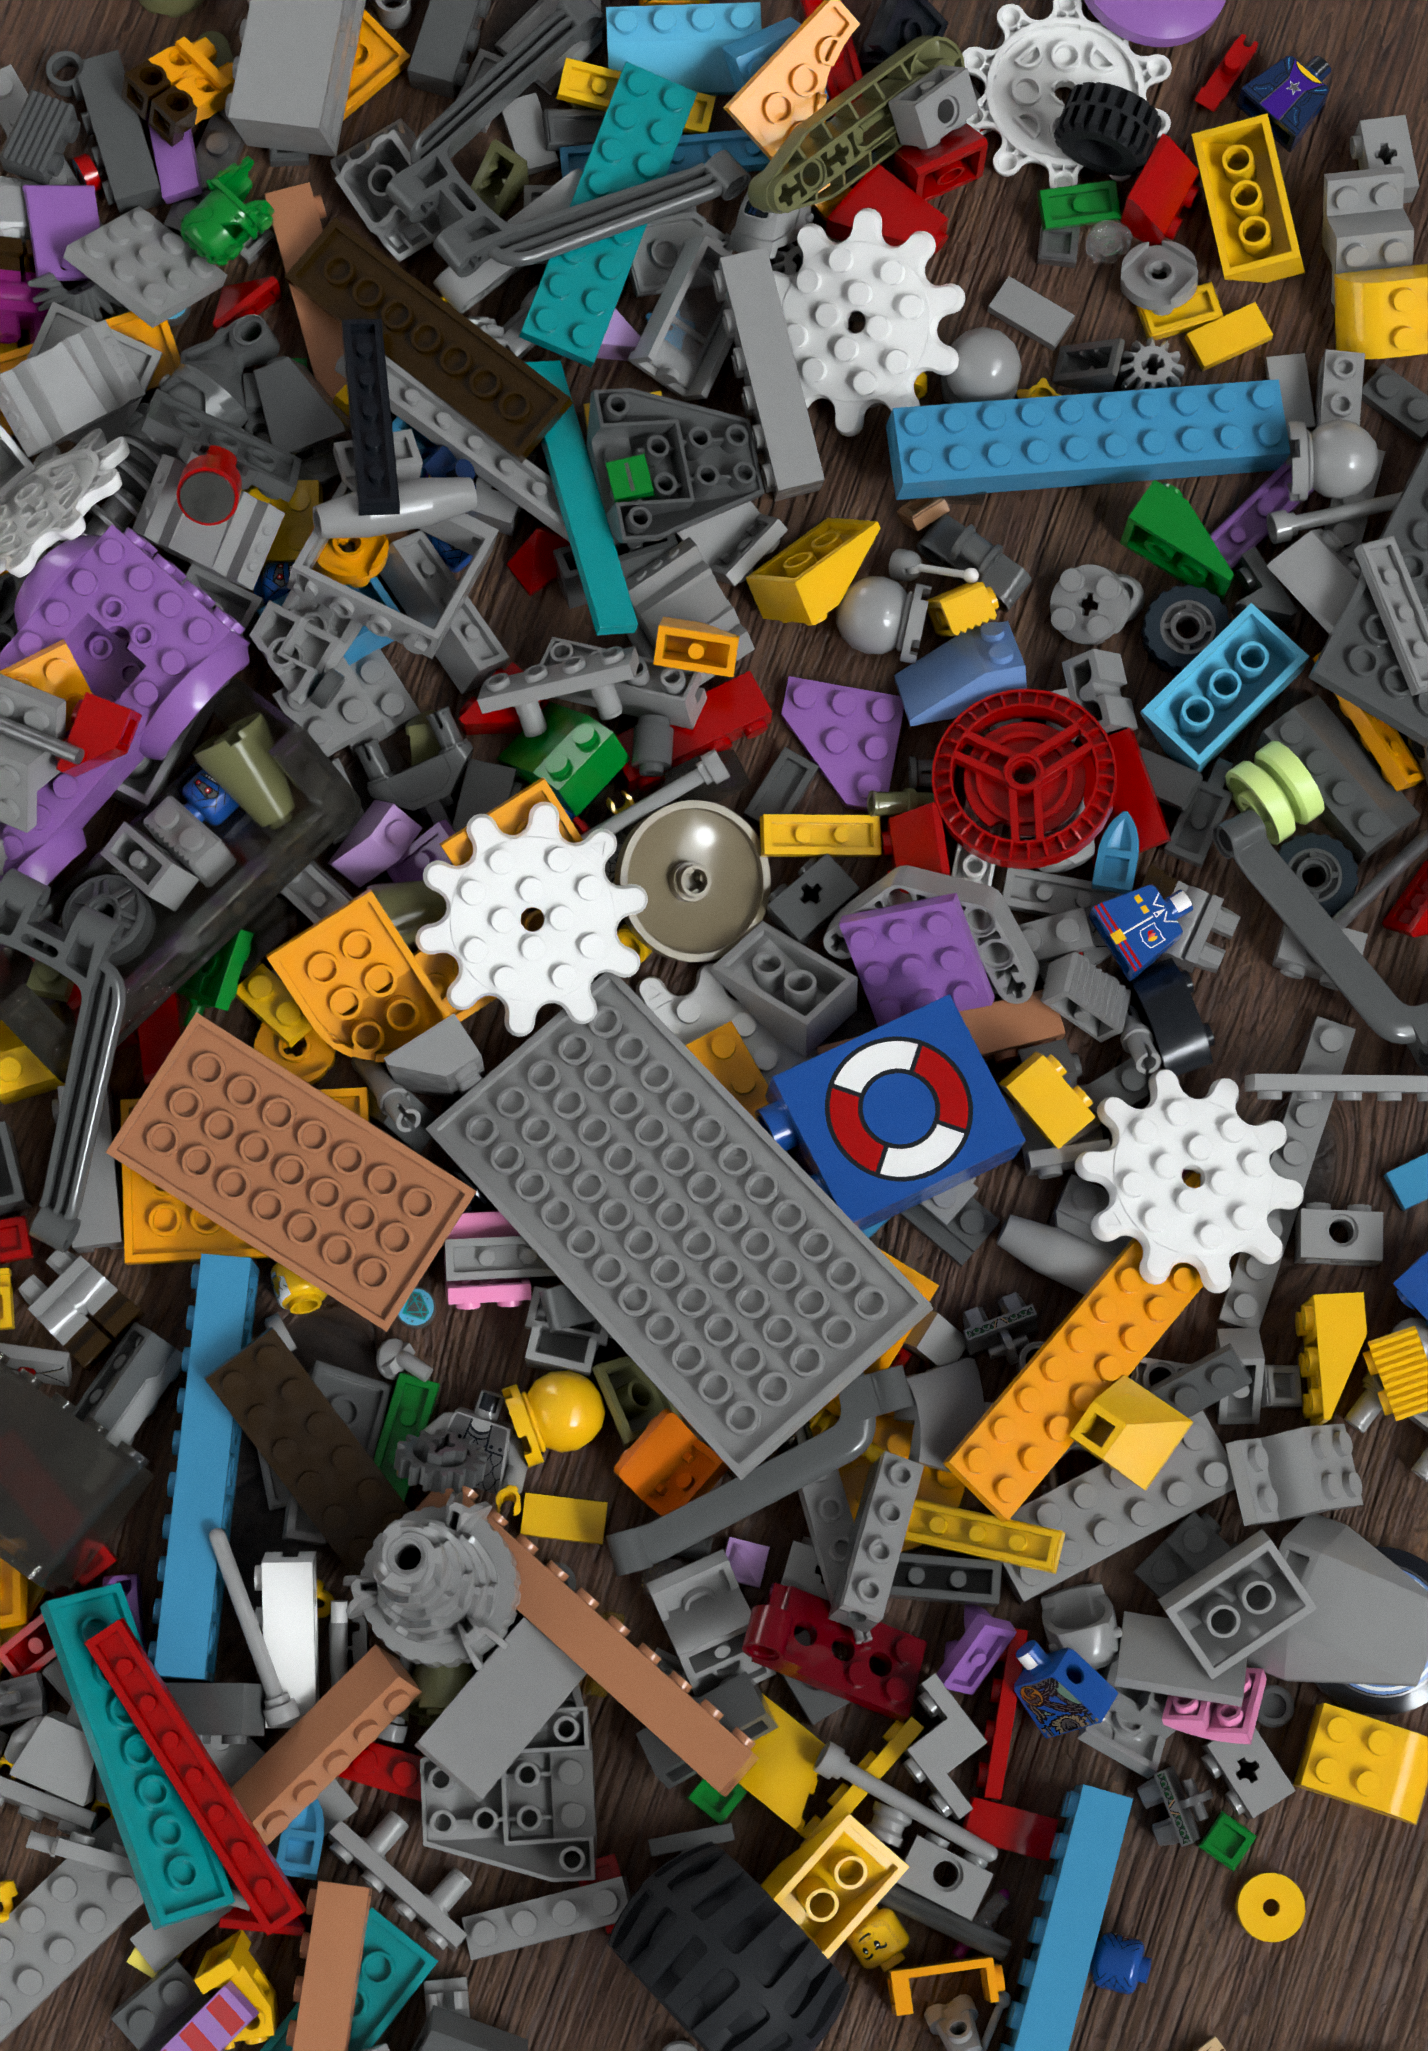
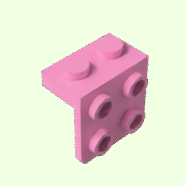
(472, 1293)

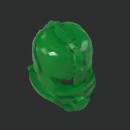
(222, 220)

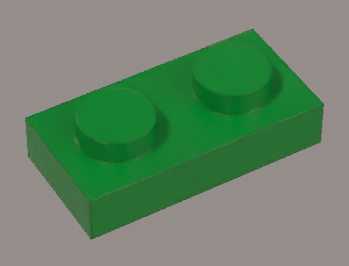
(1078, 205)

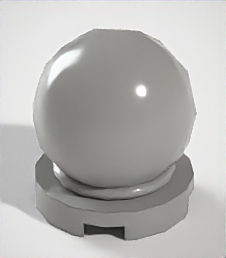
(986, 368)
(1332, 459)
(882, 616)

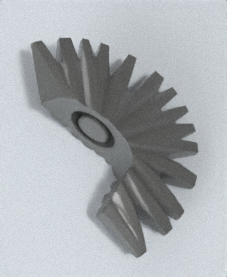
(84, 299)

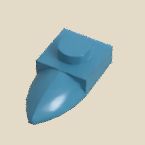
(1117, 856)
(302, 1843)

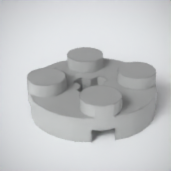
(1159, 294)
(1067, 608)

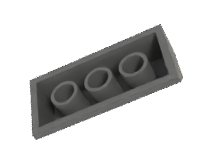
(1357, 799)

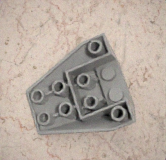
(1366, 1618)
(535, 1815)

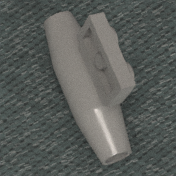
(421, 499)
(1068, 1250)

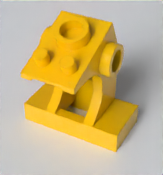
(233, 1962)

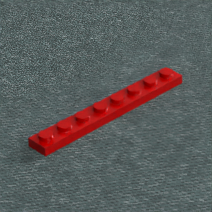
(195, 1776)

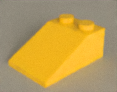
(813, 571)
(834, 1881)

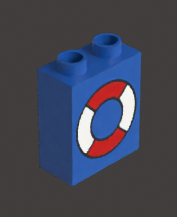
(893, 1114)

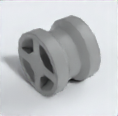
(888, 1824)

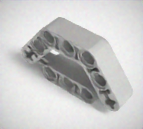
(1009, 969)

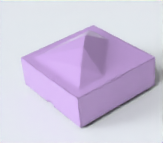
(747, 1561)

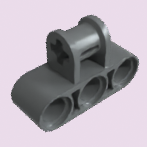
(958, 547)

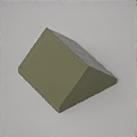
(629, 1397)

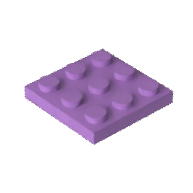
(916, 956)

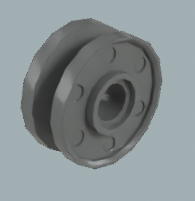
(121, 901)

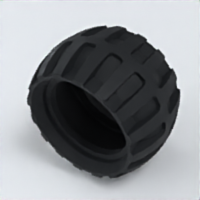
(727, 1957)

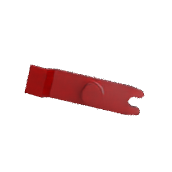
(1226, 74)

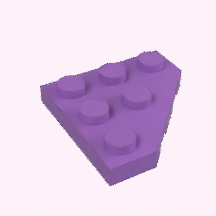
(846, 734)

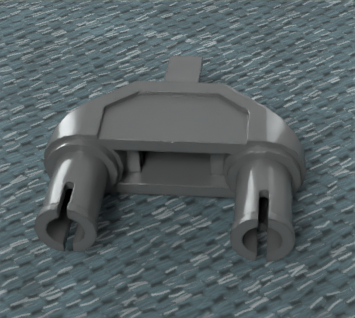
(424, 785)

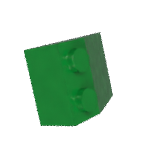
(1175, 540)
(572, 755)

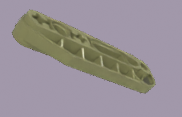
(811, 163)

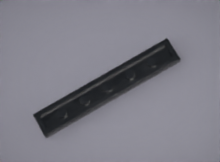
(370, 417)

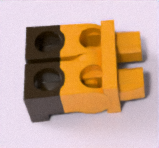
(178, 87)

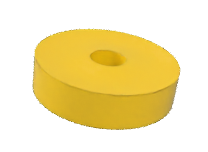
(1289, 1907)

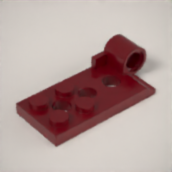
(773, 1645)

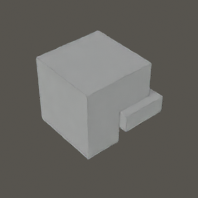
(565, 1349)

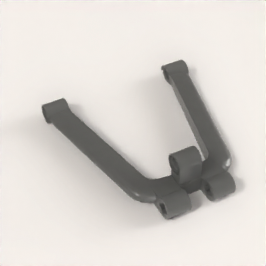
(475, 231)
(1247, 843)
(84, 958)
(828, 1451)

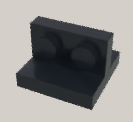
(897, 25)

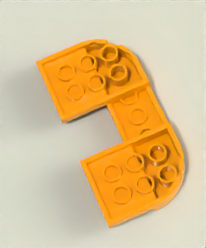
(361, 978)

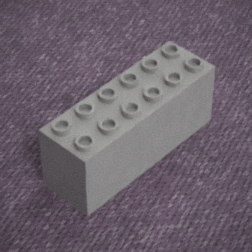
(294, 73)

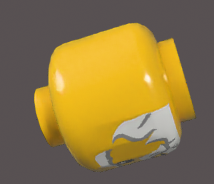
(295, 1292)

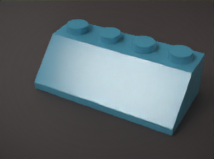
(681, 41)
(1223, 689)

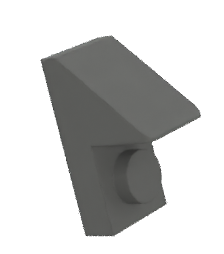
(1267, 591)

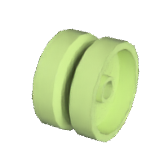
(1276, 789)

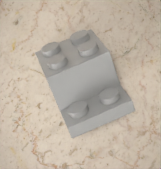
(1366, 221)
(366, 707)
(21, 765)
(1294, 1474)
(706, 1622)
(942, 1748)

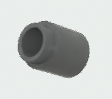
(652, 745)

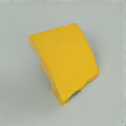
(784, 1768)

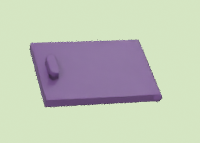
(57, 219)

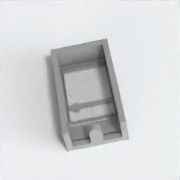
(686, 333)

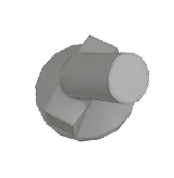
(398, 1357)

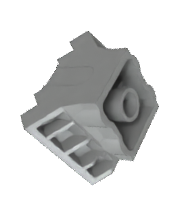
(363, 177)
(67, 389)
(228, 550)
(685, 589)

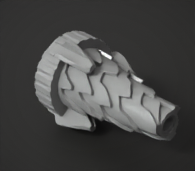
(453, 1600)

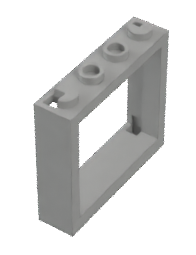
(460, 531)

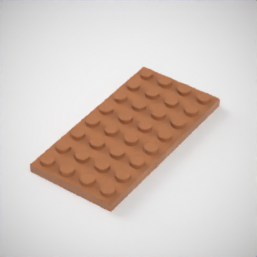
(291, 1171)

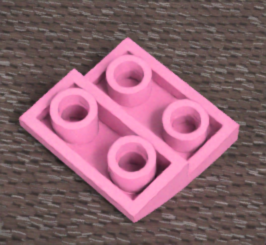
(1219, 1720)

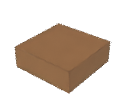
(922, 511)

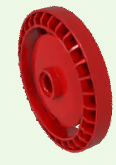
(1019, 749)

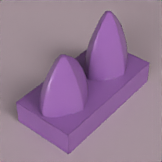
(977, 1651)

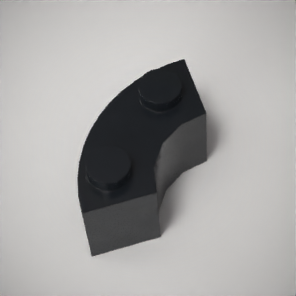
(1167, 1008)

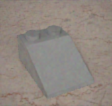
(788, 987)

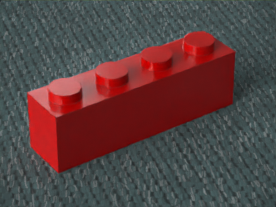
(728, 714)

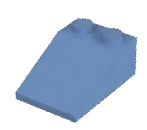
(961, 674)

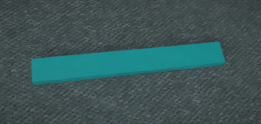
(585, 517)

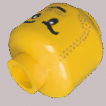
(879, 1939)

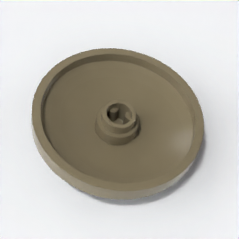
(699, 878)

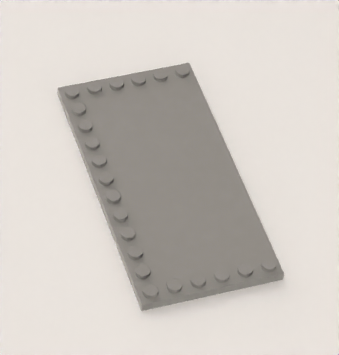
(679, 1224)

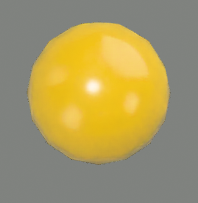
(557, 1413)

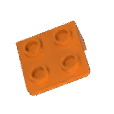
(669, 1465)

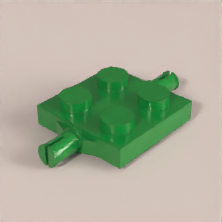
(218, 978)

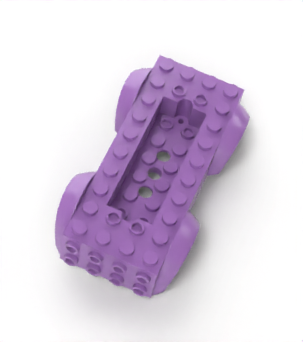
(139, 645)

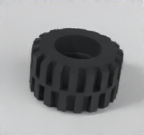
(1107, 129)

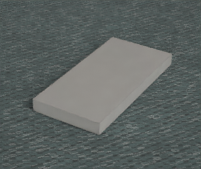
(500, 1710)

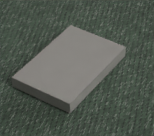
(1160, 1661)

